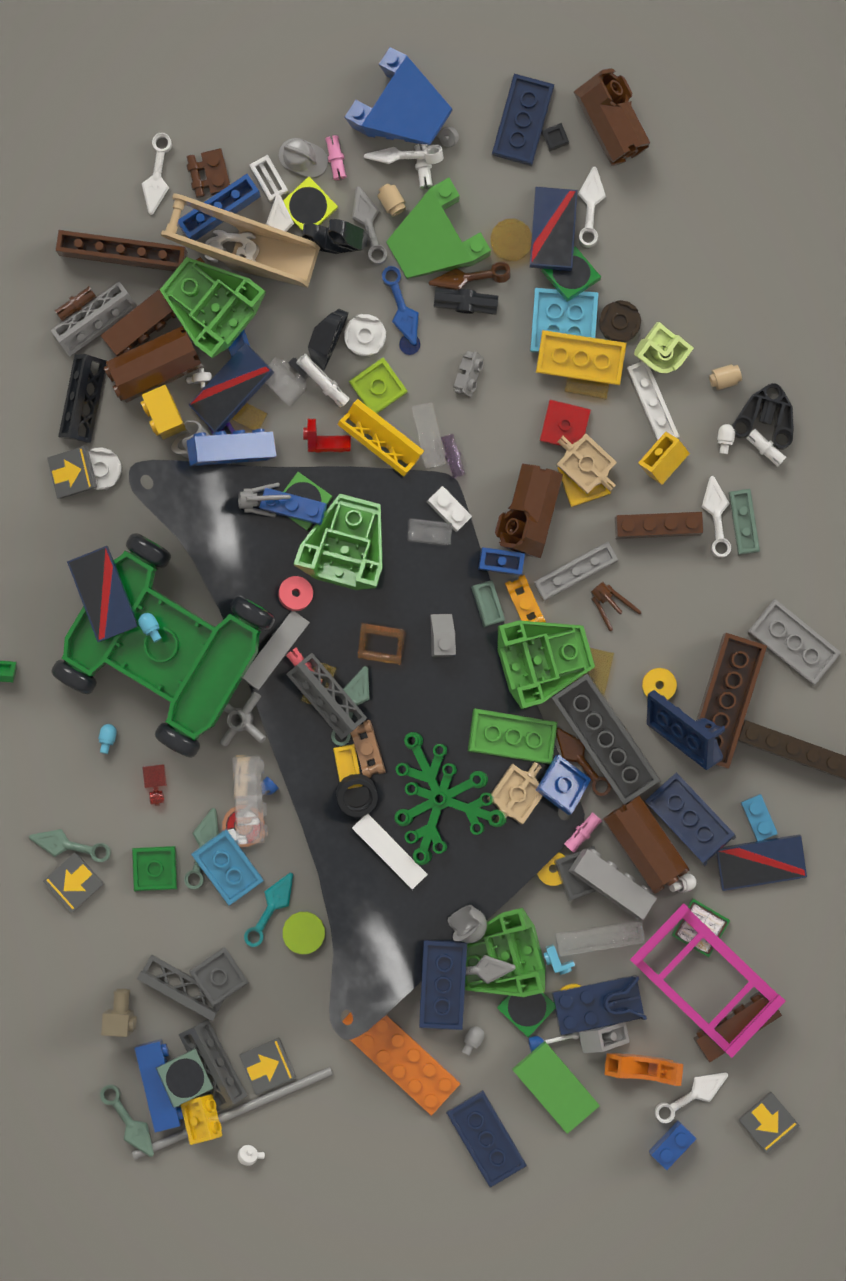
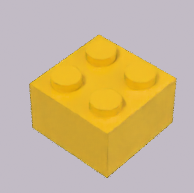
(164, 413)

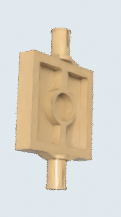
(586, 463)
(517, 793)

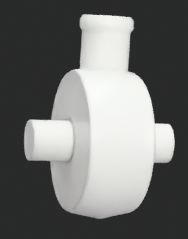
(200, 378)
(248, 1155)

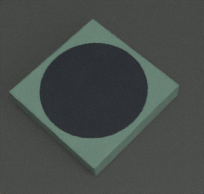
(184, 1078)

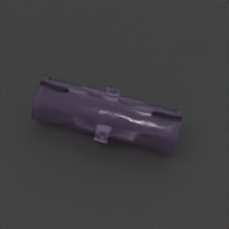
(453, 455)

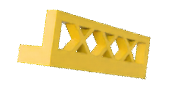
(383, 436)

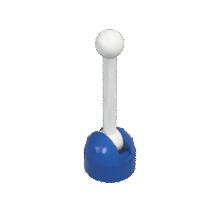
(535, 1041)

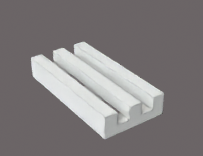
(260, 162)

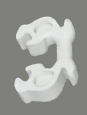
(248, 249)

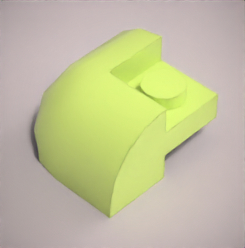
(662, 349)

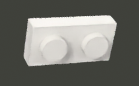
(449, 508)

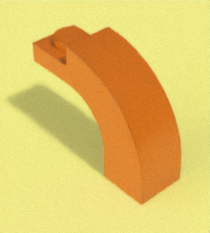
(643, 1067)

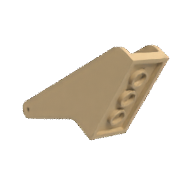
(280, 255)

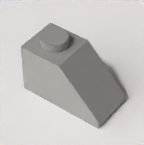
(442, 635)
(604, 1038)

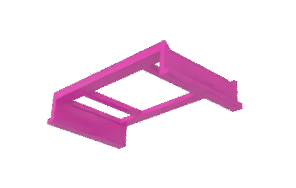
(755, 1024)

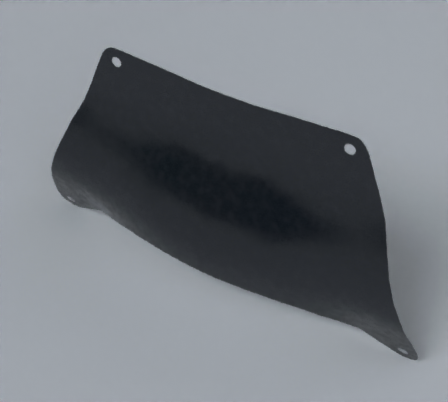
(371, 911)

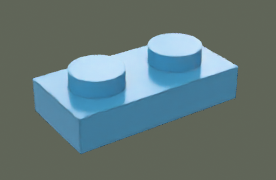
(759, 817)

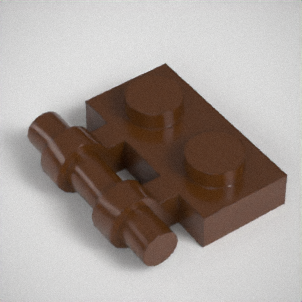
(215, 171)

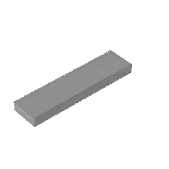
(575, 571)
(275, 650)

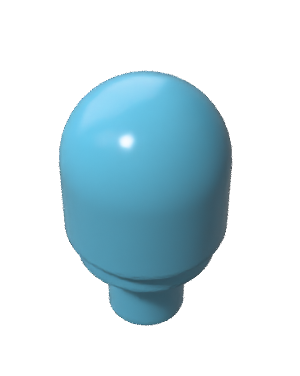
(150, 626)
(107, 737)

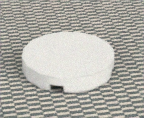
(365, 335)
(106, 467)

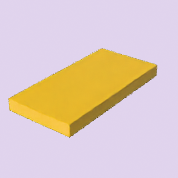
(581, 357)

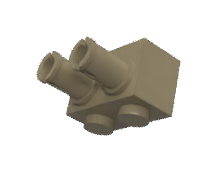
(119, 1020)

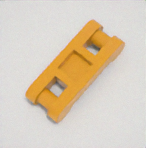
(525, 602)

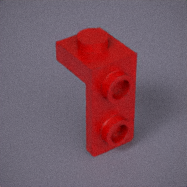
(324, 443)

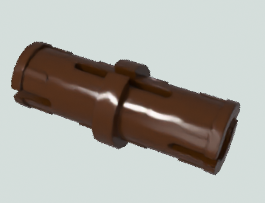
(75, 303)

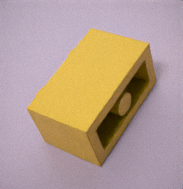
(663, 458)

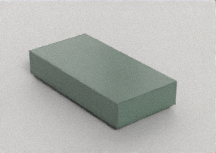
(488, 603)

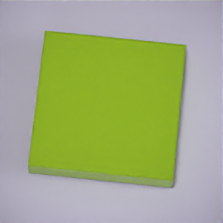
(378, 386)

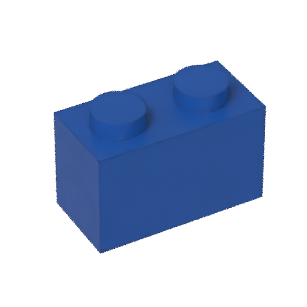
(501, 561)
(672, 1145)

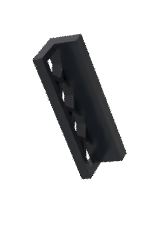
(79, 379)

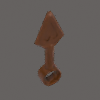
(457, 279)
(574, 750)

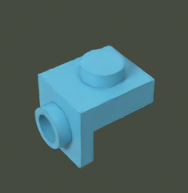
(552, 958)

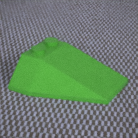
(211, 303)
(345, 545)
(542, 658)
(515, 941)

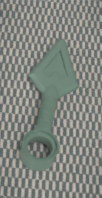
(358, 691)
(203, 833)
(56, 842)
(136, 1131)

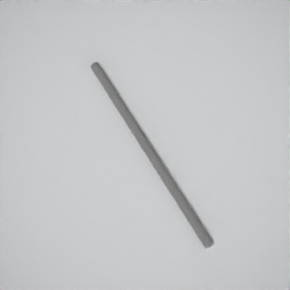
(243, 1108)

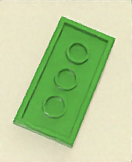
(512, 736)
(555, 1087)

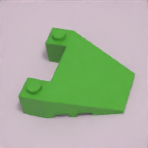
(428, 240)

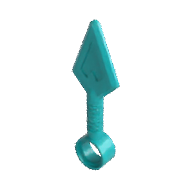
(277, 897)

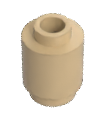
(391, 199)
(725, 377)

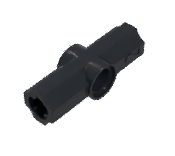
(466, 301)

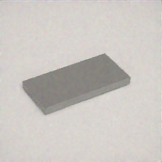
(794, 642)

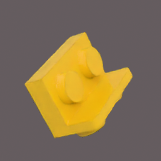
(201, 1119)

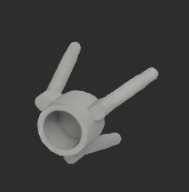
(249, 498)

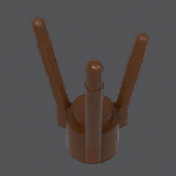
(604, 593)

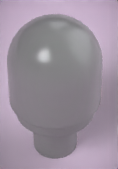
(473, 1039)

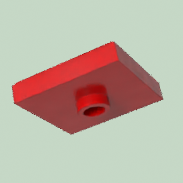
(565, 421)

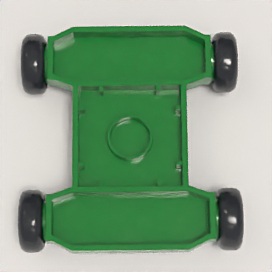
(191, 664)

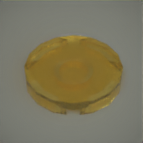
(511, 239)

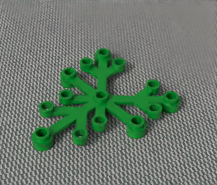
(429, 774)

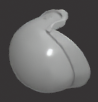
(180, 445)
(468, 924)

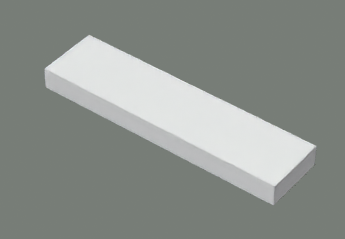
(651, 400)
(389, 851)

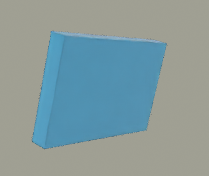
(227, 867)

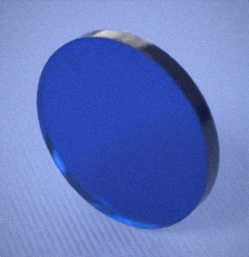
(407, 348)

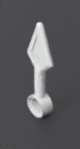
(432, 155)
(155, 187)
(591, 193)
(279, 215)
(715, 503)
(703, 1089)

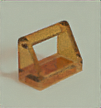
(381, 631)

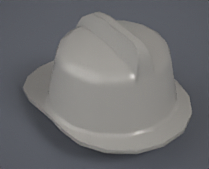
(303, 157)

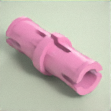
(335, 157)
(583, 832)

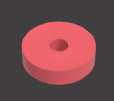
(297, 584)

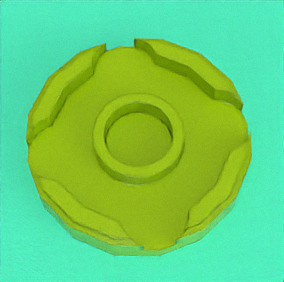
(303, 932)

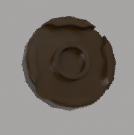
(620, 321)

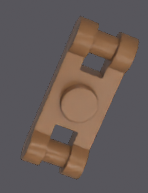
(368, 749)

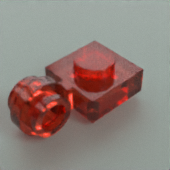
(154, 777)

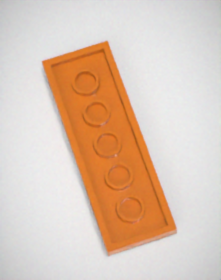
(406, 1063)

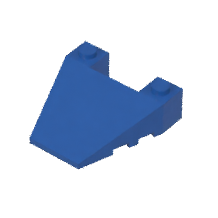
(407, 107)

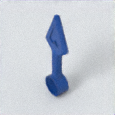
(405, 318)

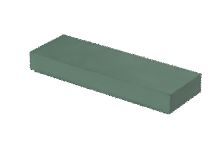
(744, 521)

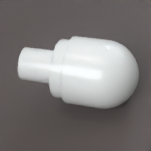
(725, 437)
(684, 884)

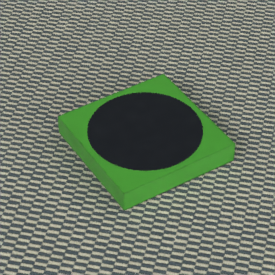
(305, 488)

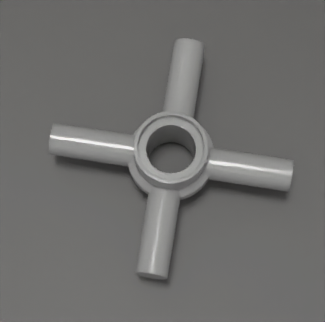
(247, 721)

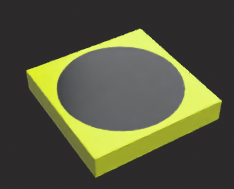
(309, 204)

